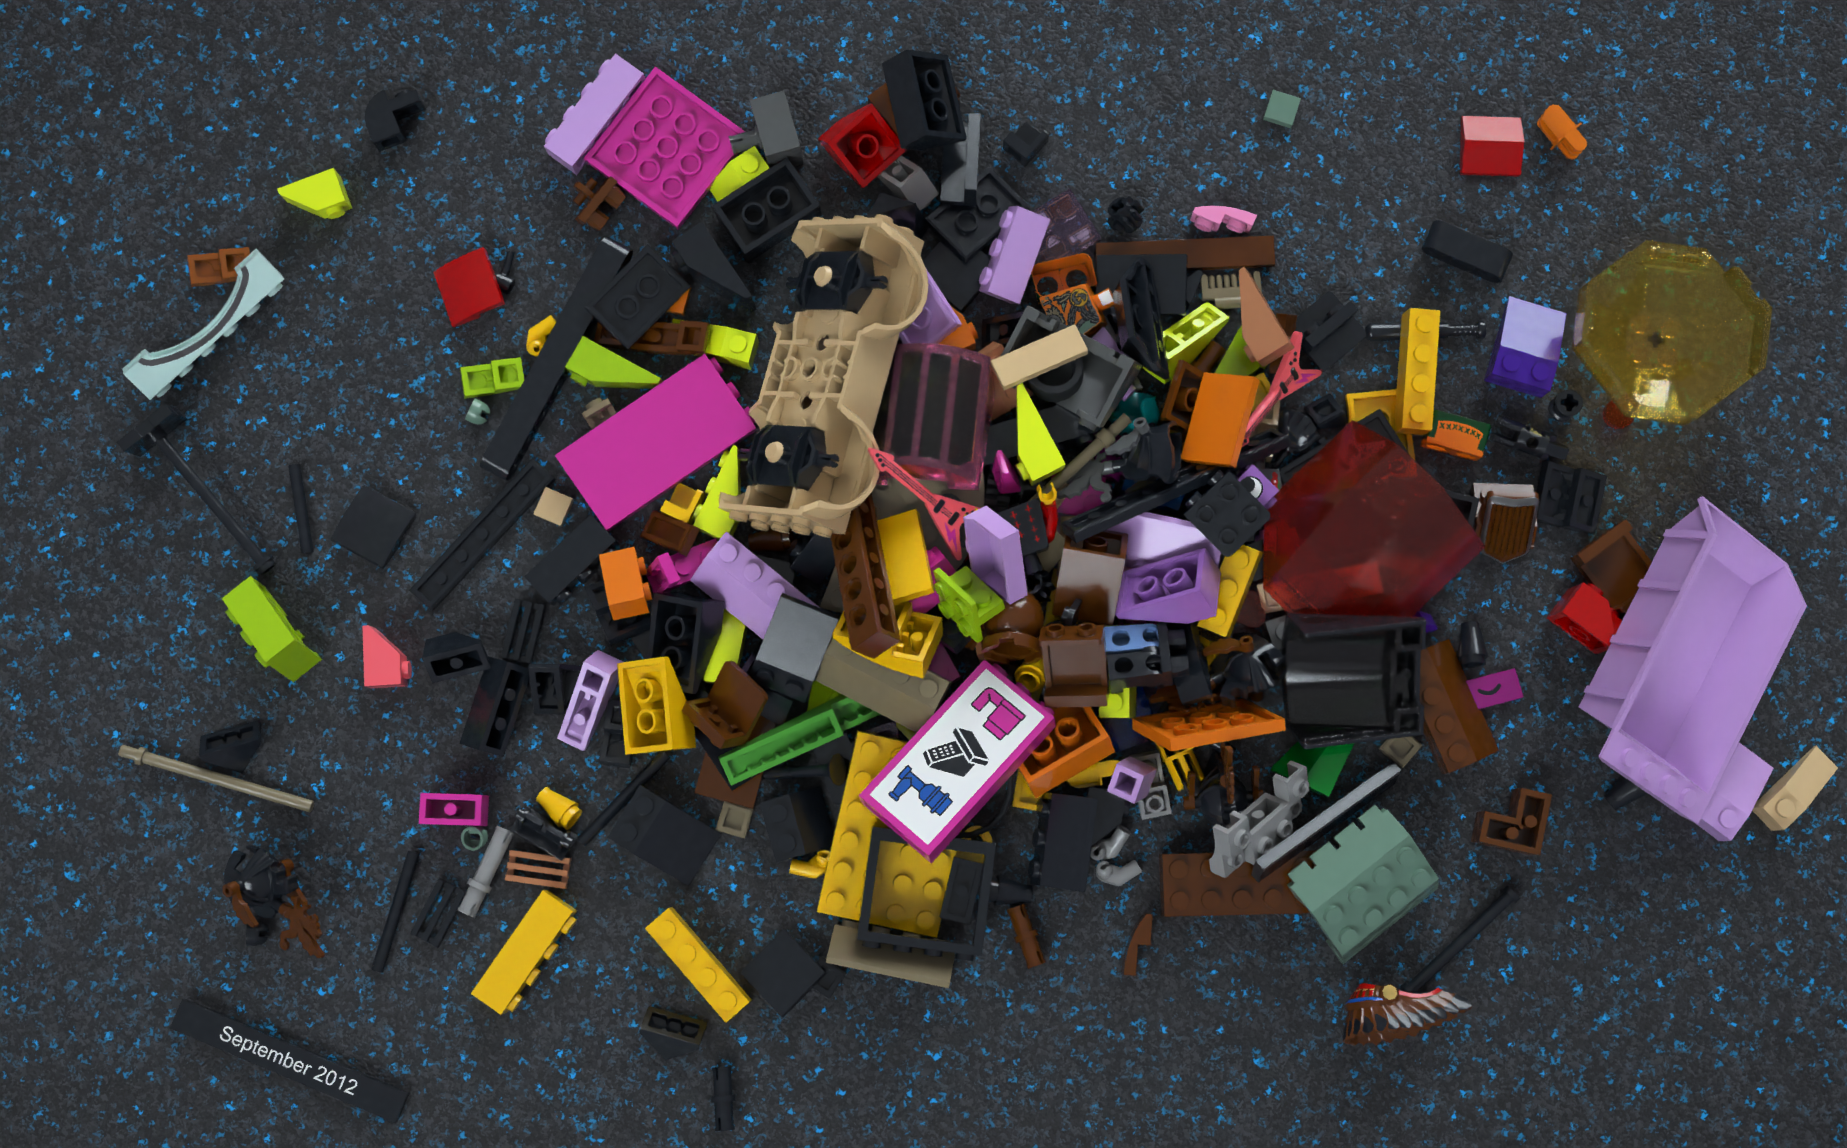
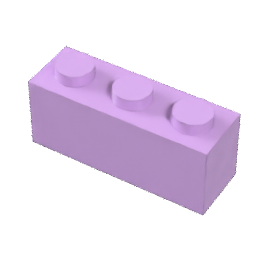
(1013, 254)

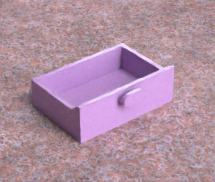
(995, 553)

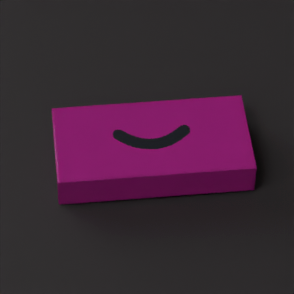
(1495, 688)

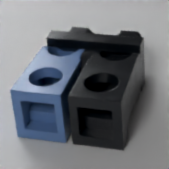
(1142, 655)

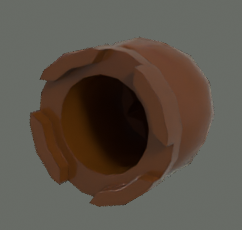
(1014, 632)

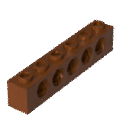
(865, 583)

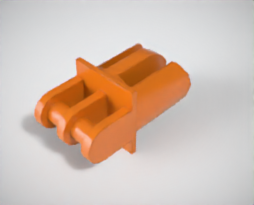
(1562, 131)

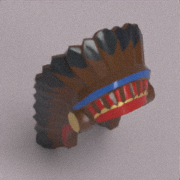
(1387, 1013)

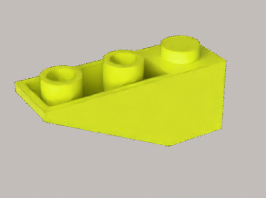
(708, 516)

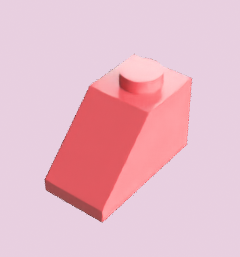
(383, 661)

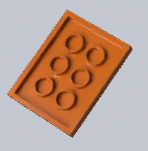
(1208, 726)

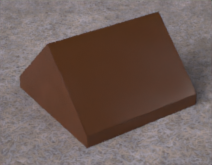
(1181, 396)

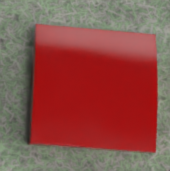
(468, 287)

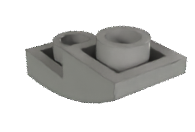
(1157, 801)

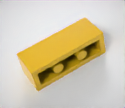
(1235, 581)

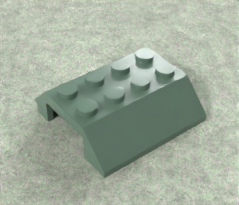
(1364, 882)

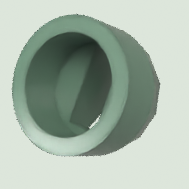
(475, 412)
(474, 843)

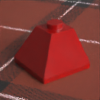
(862, 144)

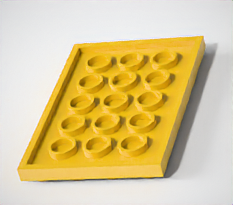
(906, 885)

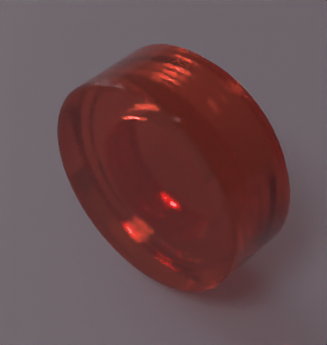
(1614, 417)

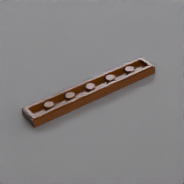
(1204, 252)

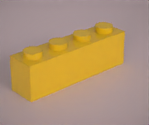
(1417, 371)
(524, 952)
(698, 964)

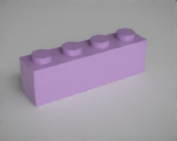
(593, 112)

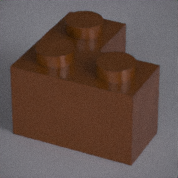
(1522, 827)

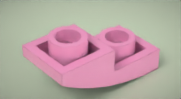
(1210, 217)

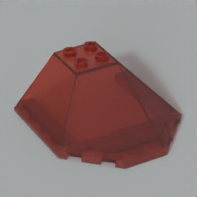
(1363, 532)

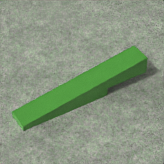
(794, 737)

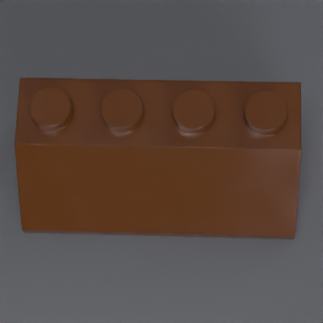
(1451, 717)

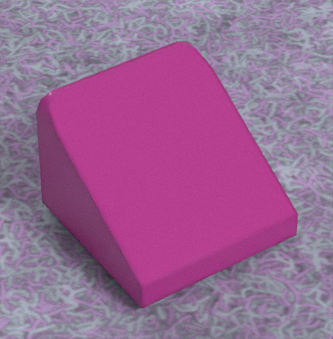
(1005, 474)

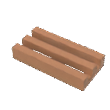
(512, 865)

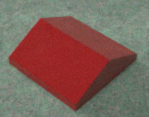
(1491, 146)

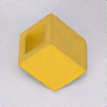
(683, 503)

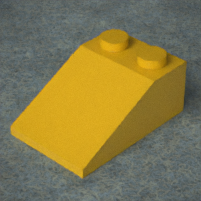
(653, 707)

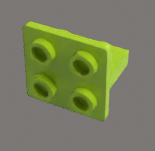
(966, 601)

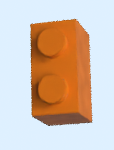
(624, 583)

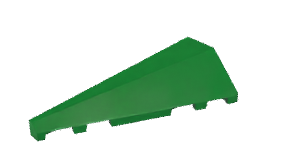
(1322, 765)

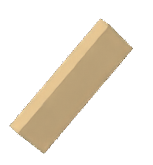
(1039, 357)

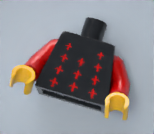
(1036, 527)

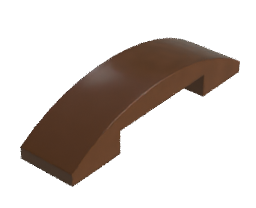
(663, 338)

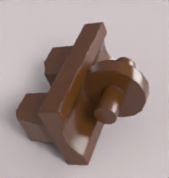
(607, 191)

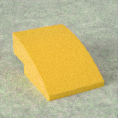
(918, 643)

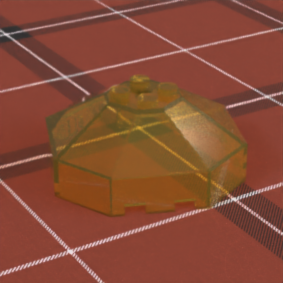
(1708, 323)

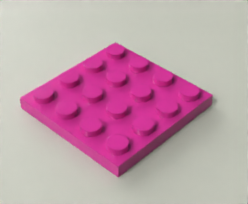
(665, 147)

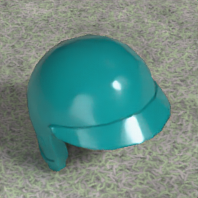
(1137, 406)

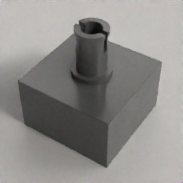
(773, 131)

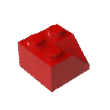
(1586, 617)

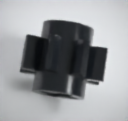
(1125, 215)
(1043, 590)

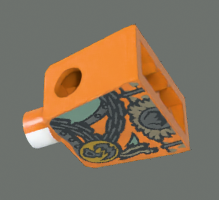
(1079, 307)

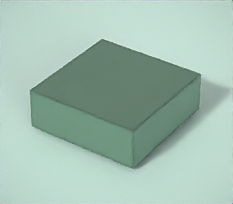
(1281, 109)

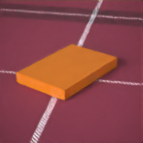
(1220, 419)

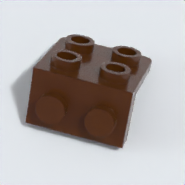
(729, 709)

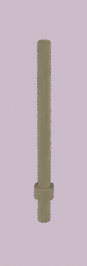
(1104, 439)

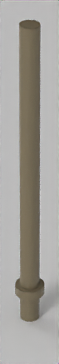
(142, 756)

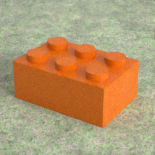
(1067, 750)

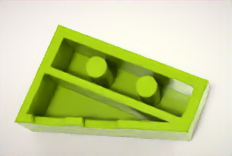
(269, 630)

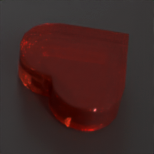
(1251, 613)

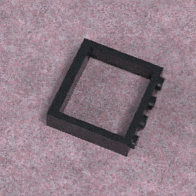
(932, 947)

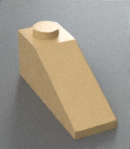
(1795, 790)

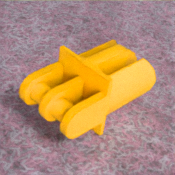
(1182, 764)
(1093, 775)

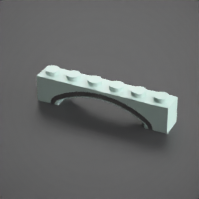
(156, 370)

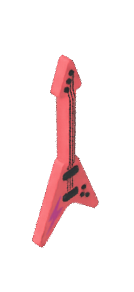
(1286, 381)
(944, 511)

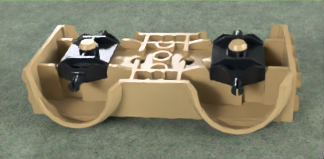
(829, 375)

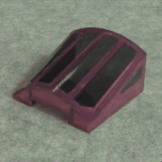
(937, 413)

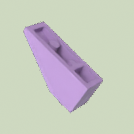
(589, 699)

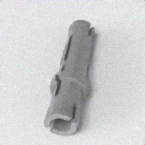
(485, 872)

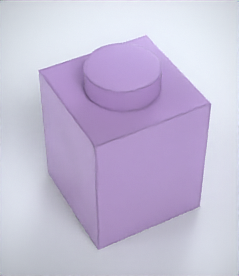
(1132, 779)

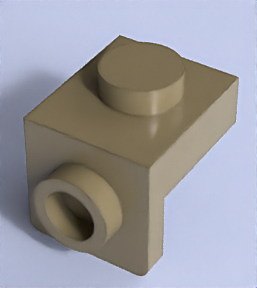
(598, 412)

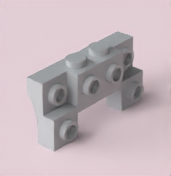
(1260, 824)

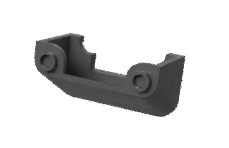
(1105, 371)

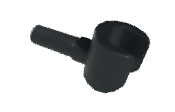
(505, 282)

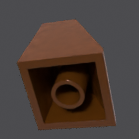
(1092, 573)

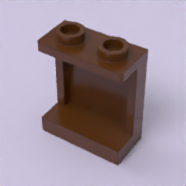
(1614, 565)
(1075, 665)

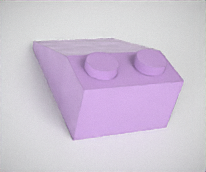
(1735, 794)

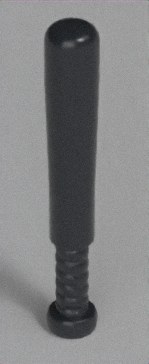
(1392, 331)

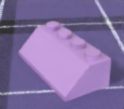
(1161, 537)
(744, 583)

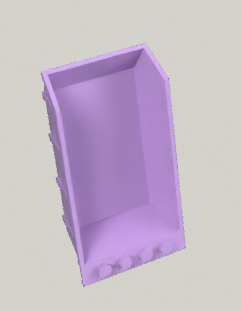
(1693, 658)

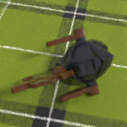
(1238, 666)
(1221, 789)
(261, 889)

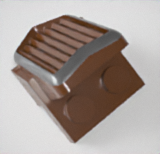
(1505, 519)

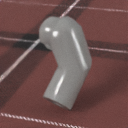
(1110, 847)
(1117, 875)

